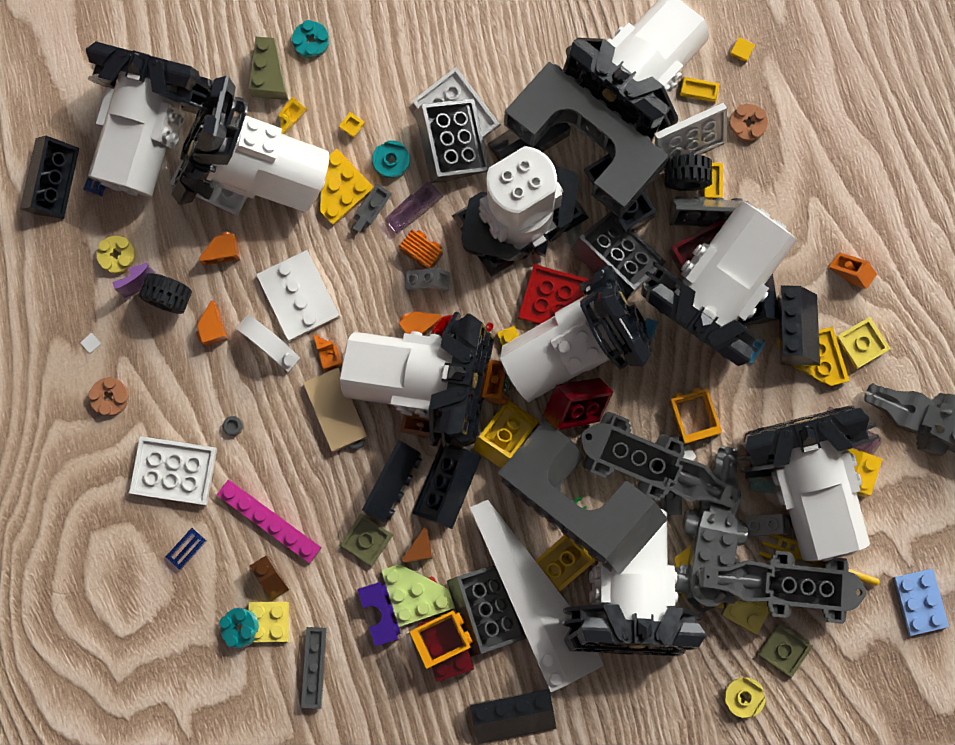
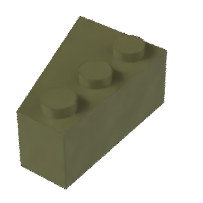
(266, 71)

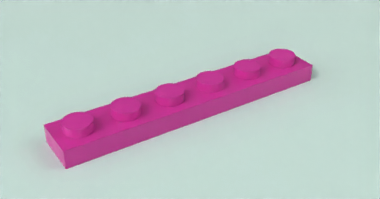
(269, 521)

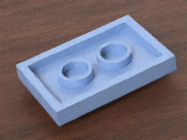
(921, 602)

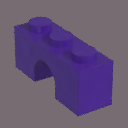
(386, 629)

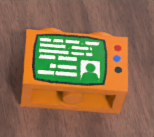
(497, 384)

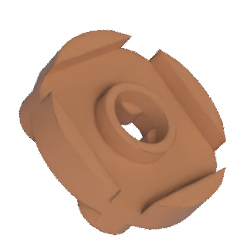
(756, 115)
(98, 393)

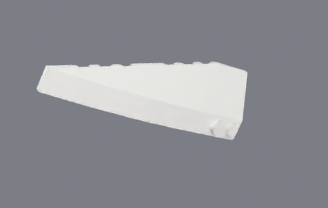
(534, 601)

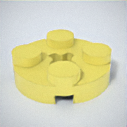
(107, 248)
(733, 699)

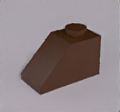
(269, 577)

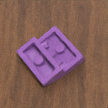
(133, 283)

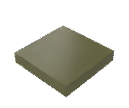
(366, 540)
(784, 650)

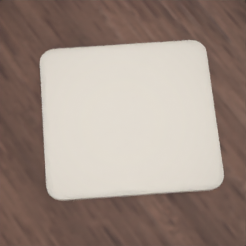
(90, 343)
(689, 454)

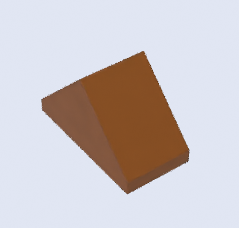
(415, 426)
(420, 548)

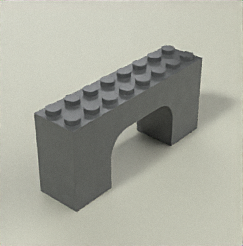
(560, 99)
(609, 533)

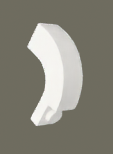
(268, 342)

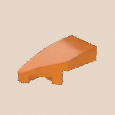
(328, 353)

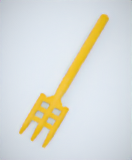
(796, 553)

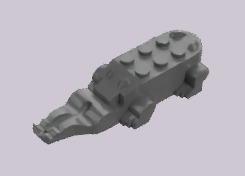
(918, 414)
(656, 464)
(714, 538)
(790, 585)

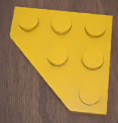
(342, 188)
(832, 367)

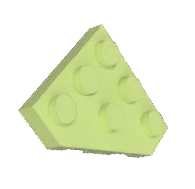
(415, 595)

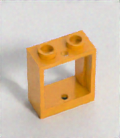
(700, 435)
(422, 649)

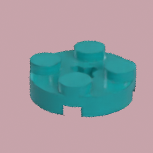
(310, 49)
(385, 151)
(229, 627)

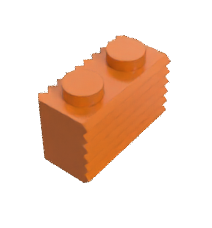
(420, 249)

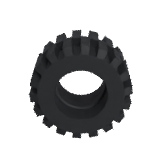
(688, 172)
(165, 293)

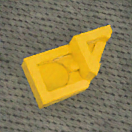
(291, 114)

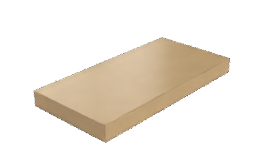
(334, 411)

